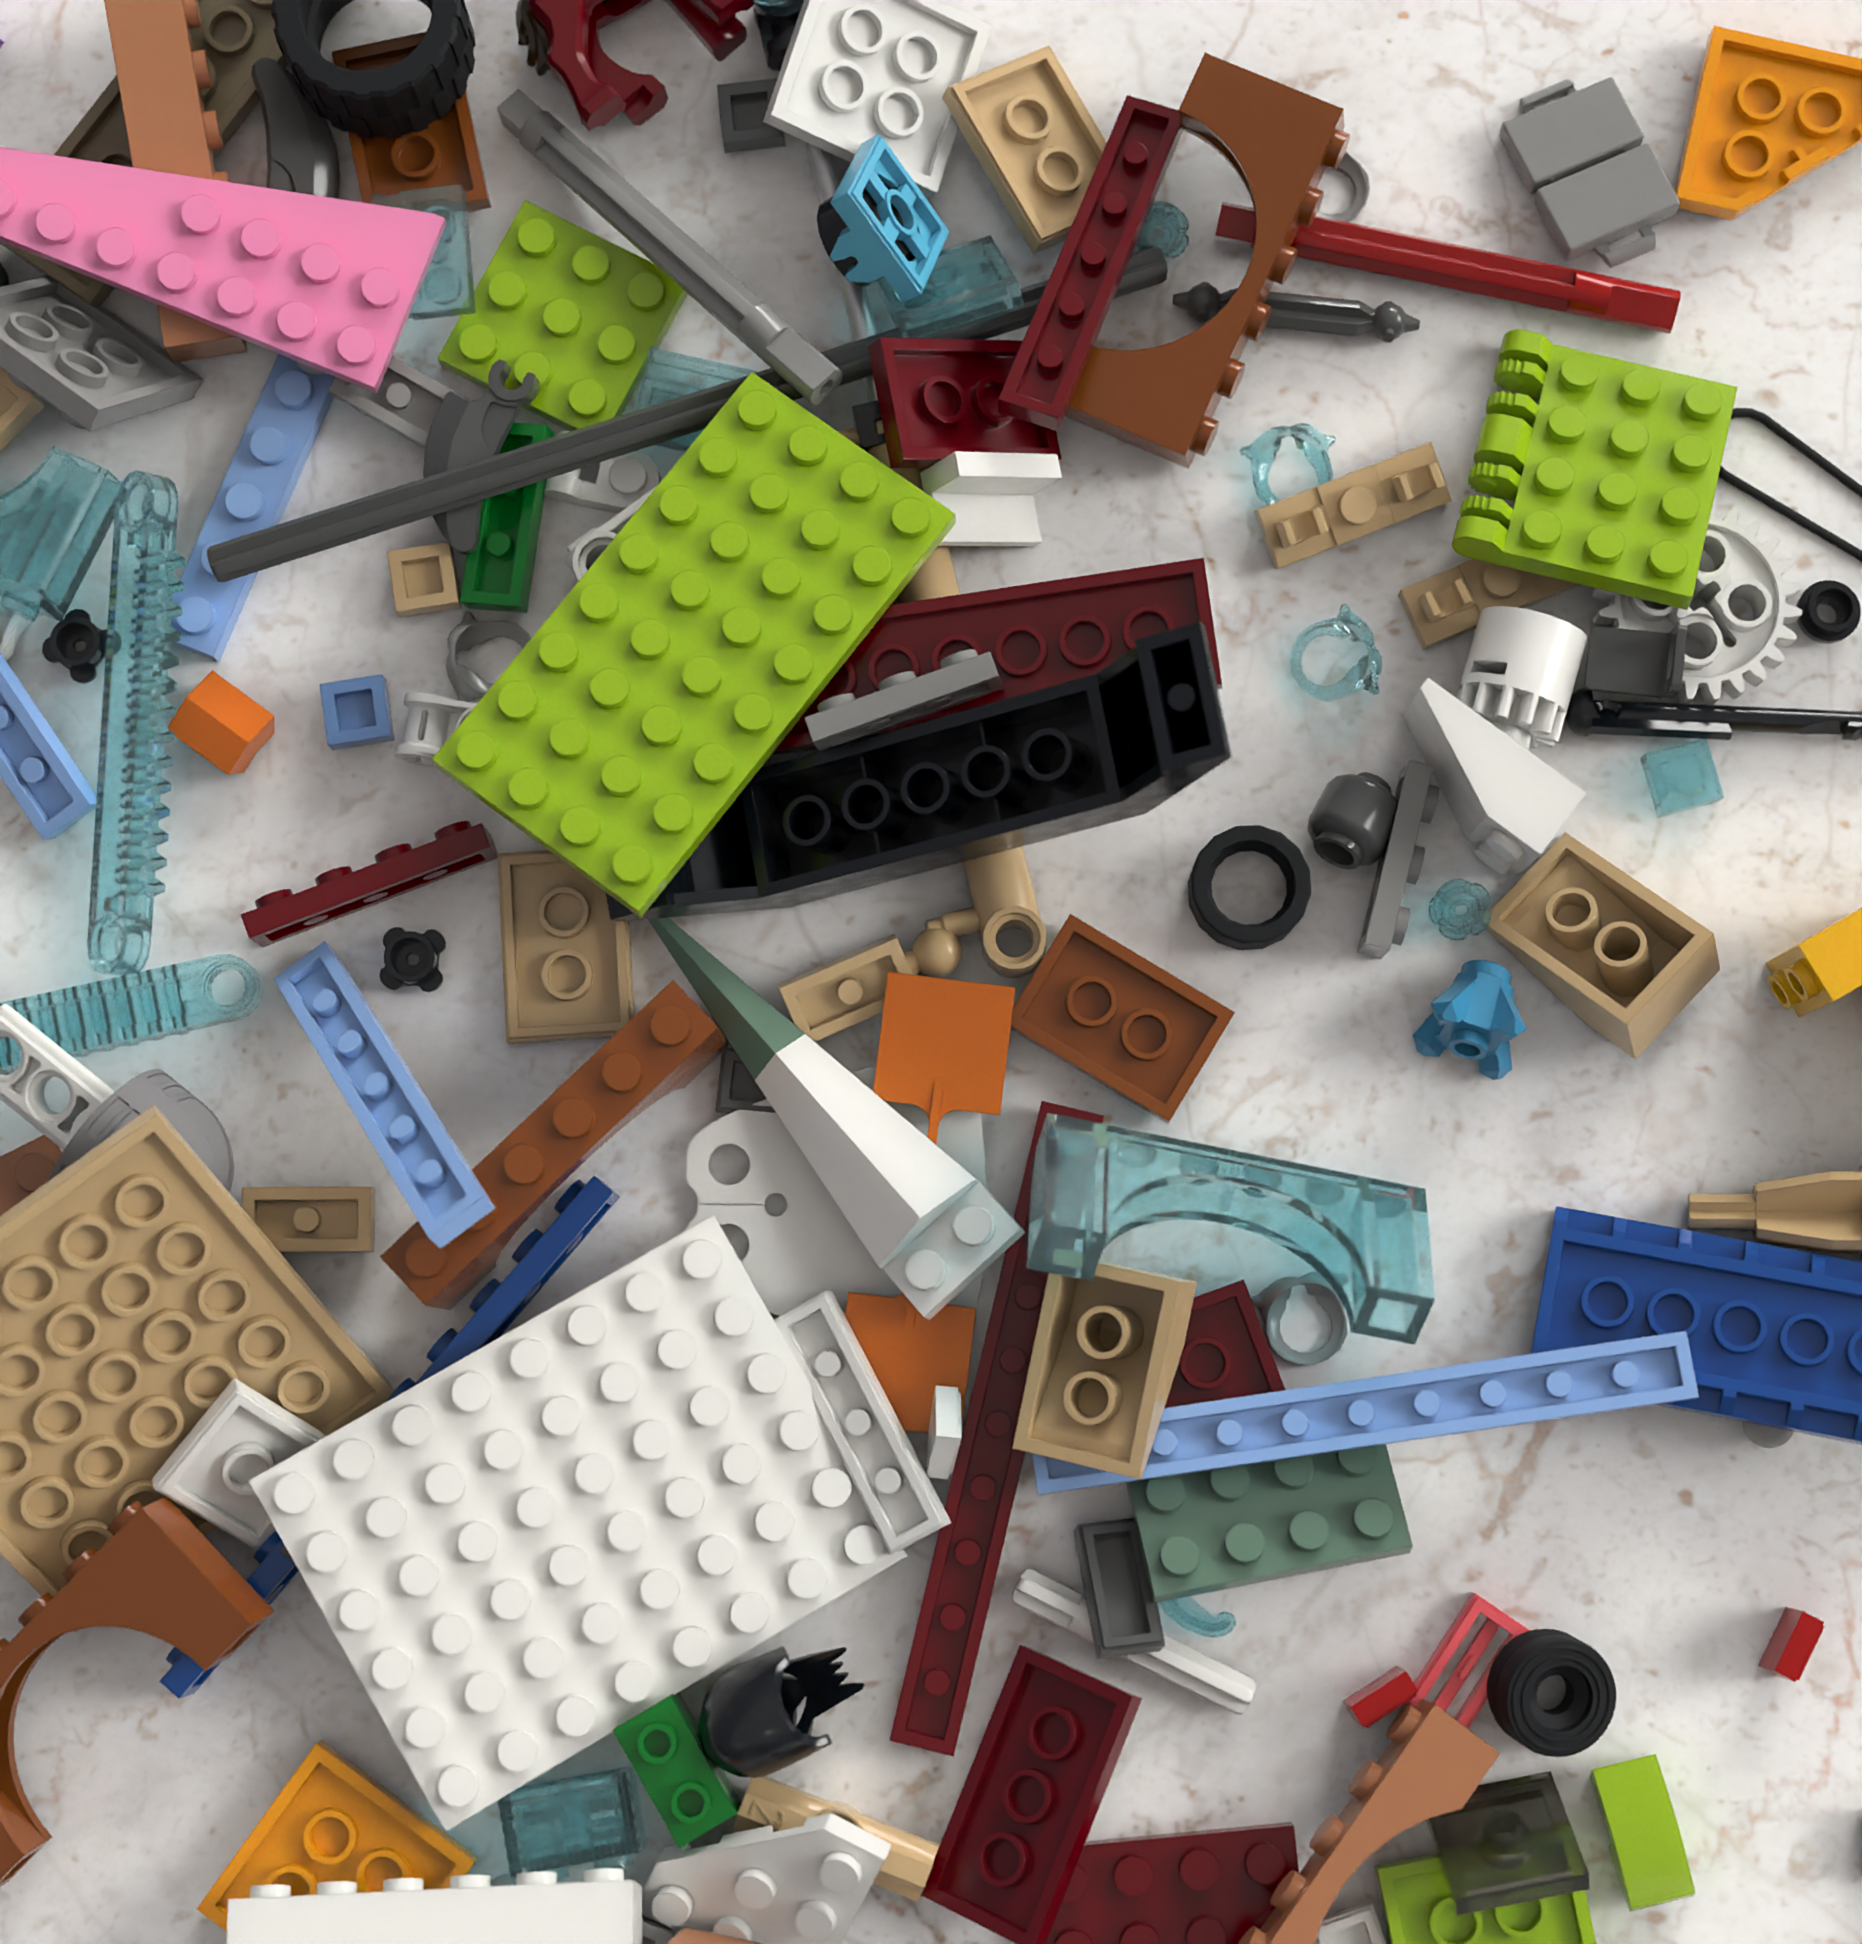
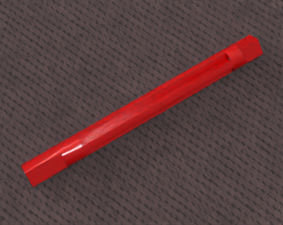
(1470, 270)

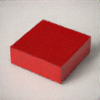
(1791, 1644)
(1381, 1697)

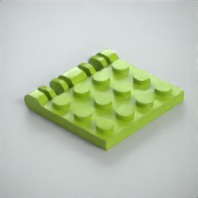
(1602, 472)

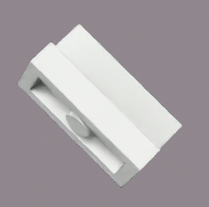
(991, 495)

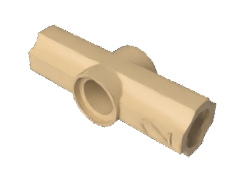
(786, 1807)

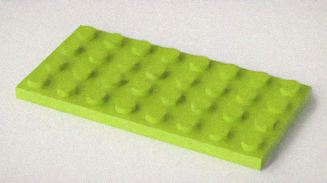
(694, 643)

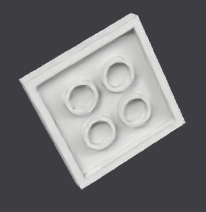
(881, 72)

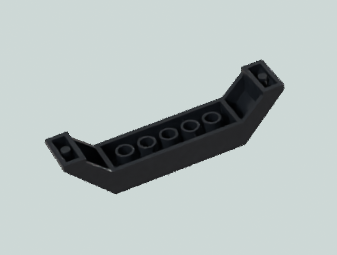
(962, 785)

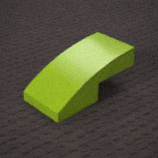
(1643, 1833)

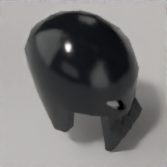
(752, 1711)

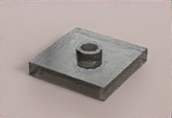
(1508, 1845)

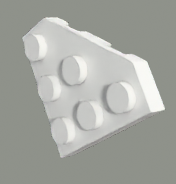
(768, 1883)

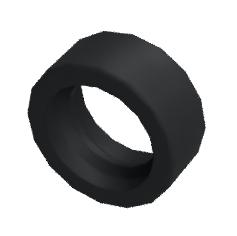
(1265, 842)

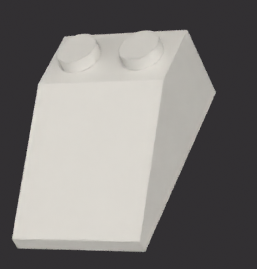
(1495, 787)

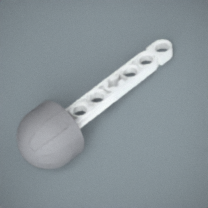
(108, 1108)

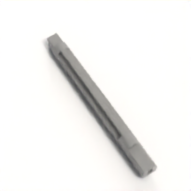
(670, 249)

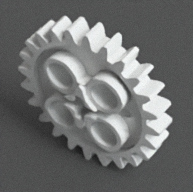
(1740, 570)

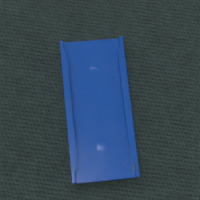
(1764, 1323)

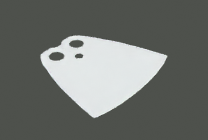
(812, 1242)

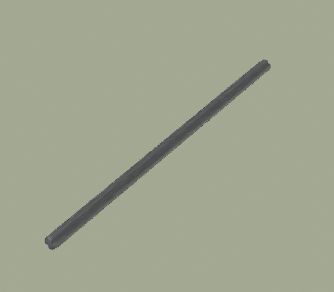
(583, 447)

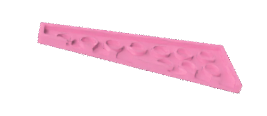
(260, 263)

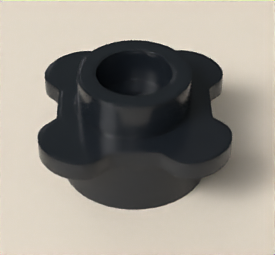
(62, 642)
(399, 946)

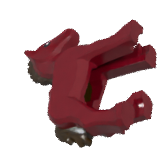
(567, 41)

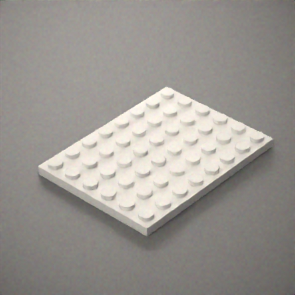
(575, 1521)

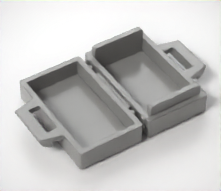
(1589, 170)

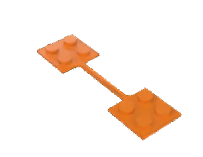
(945, 1053)

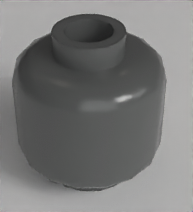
(1353, 820)

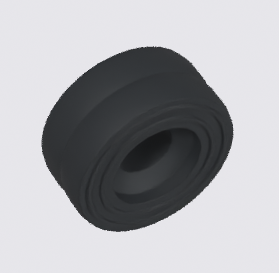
(1586, 1704)

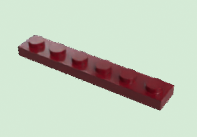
(1091, 264)

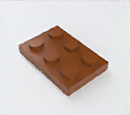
(427, 159)
(1119, 1018)

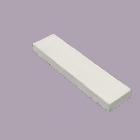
(862, 1423)

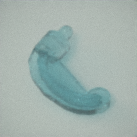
(1197, 1619)

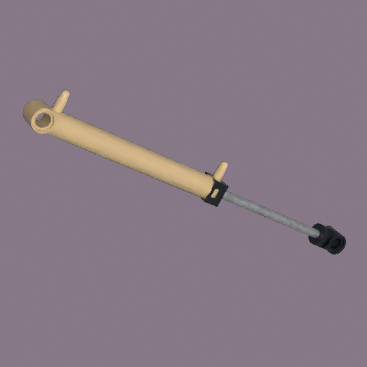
(1000, 881)

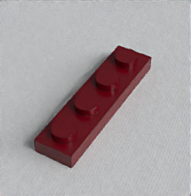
(346, 892)

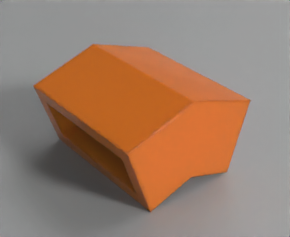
(222, 724)

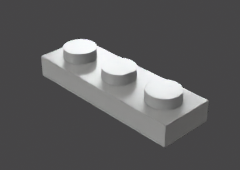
(903, 699)
(1401, 862)

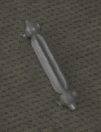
(1307, 313)

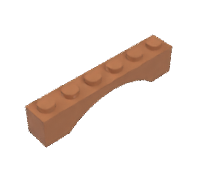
(1420, 1775)

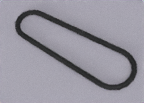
(1778, 506)

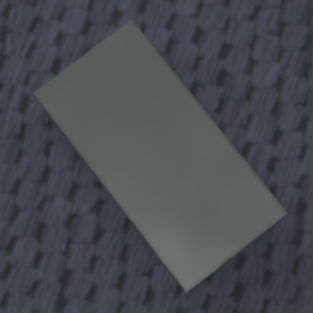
(1117, 1589)

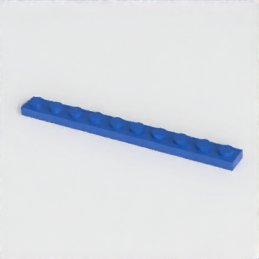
(494, 1311)

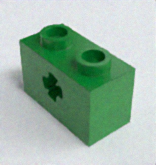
(675, 1771)

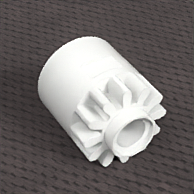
(1522, 672)

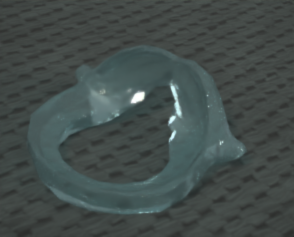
(1264, 450)
(1361, 676)

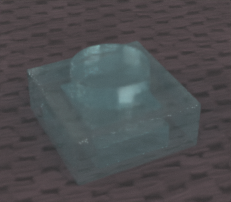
(1681, 777)

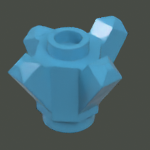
(1474, 1019)

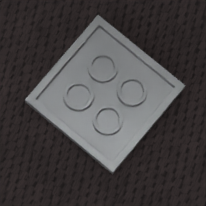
(85, 357)

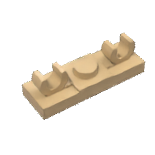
(1353, 505)
(1453, 599)

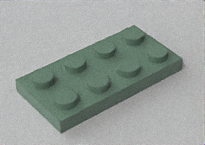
(1267, 1521)

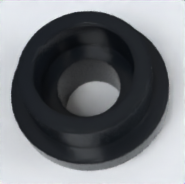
(1843, 602)

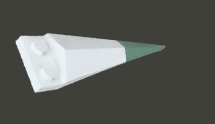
(900, 1192)

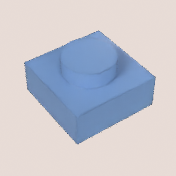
(357, 712)

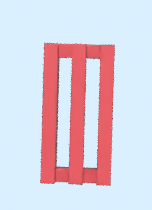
(1447, 1647)

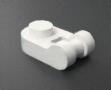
(617, 484)

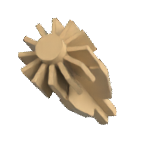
(1800, 1212)

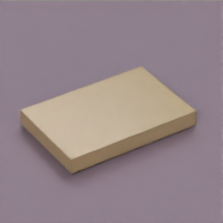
(1030, 141)
(560, 953)

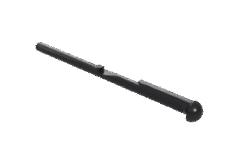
(1700, 720)

